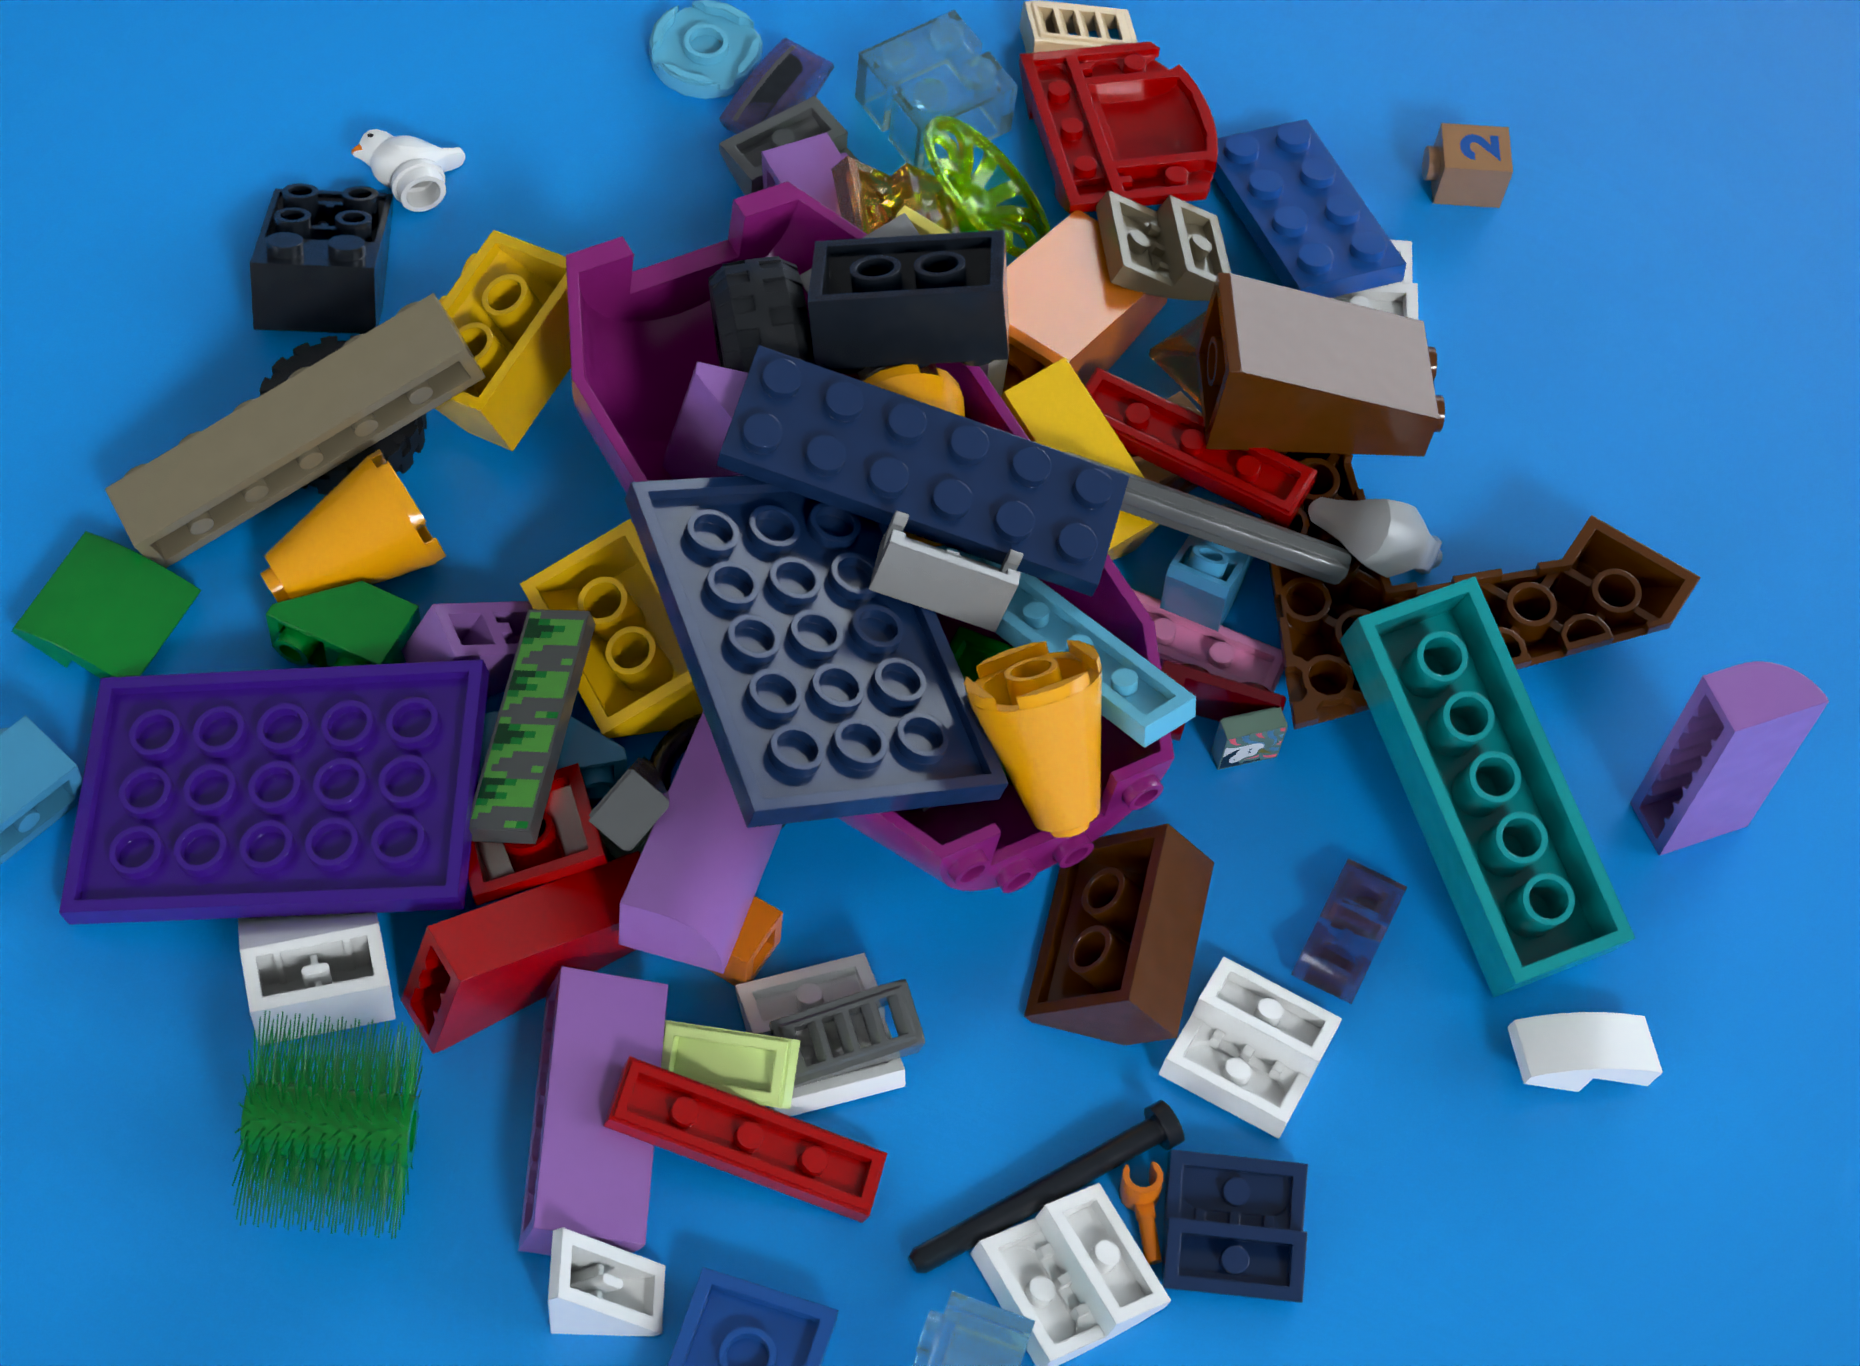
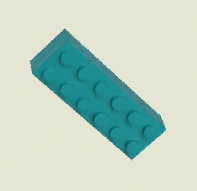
(1485, 786)

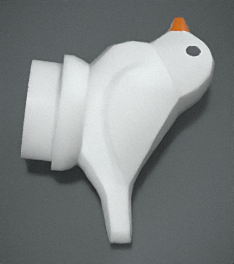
(409, 167)

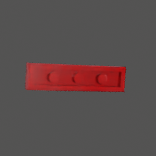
(1176, 442)
(745, 1139)

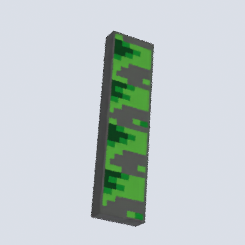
(531, 726)

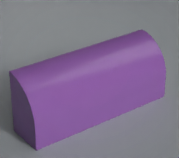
(1726, 753)
(696, 866)
(576, 1166)

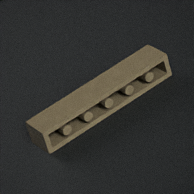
(294, 432)

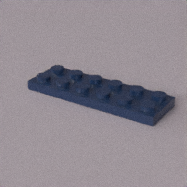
(949, 473)

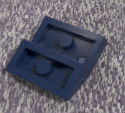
(1234, 1226)

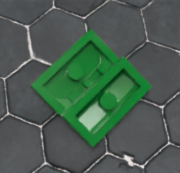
(106, 609)

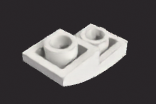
(1576, 1047)

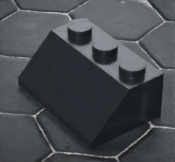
(909, 301)

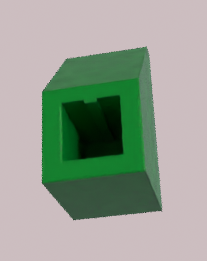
(343, 627)

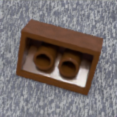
(1122, 938)

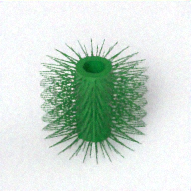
(329, 1124)

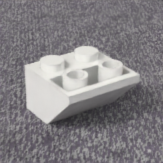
(316, 968)

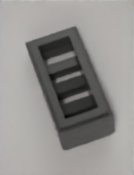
(632, 805)
(866, 1002)

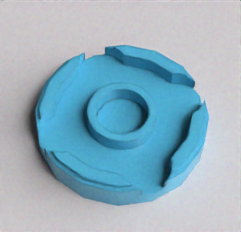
(705, 49)

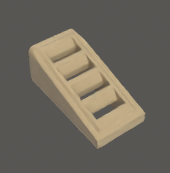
(1047, 25)

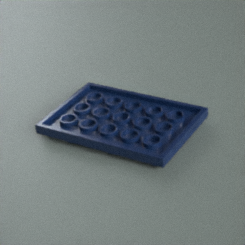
(804, 673)

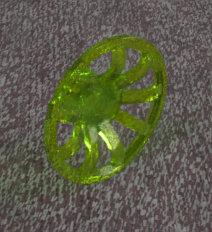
(972, 203)

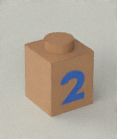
(1469, 165)

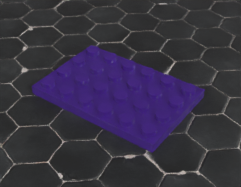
(278, 793)

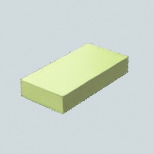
(733, 1061)

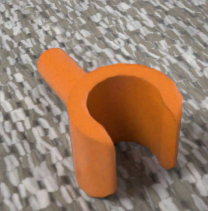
(1143, 1202)

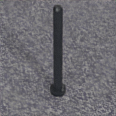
(1159, 1128)

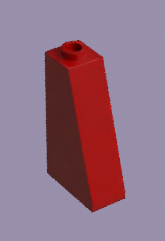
(510, 951)

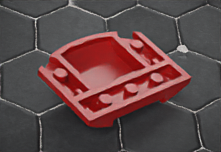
(1119, 125)

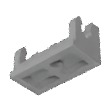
(943, 578)

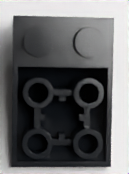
(321, 260)

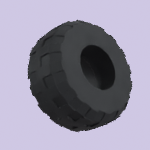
(759, 305)

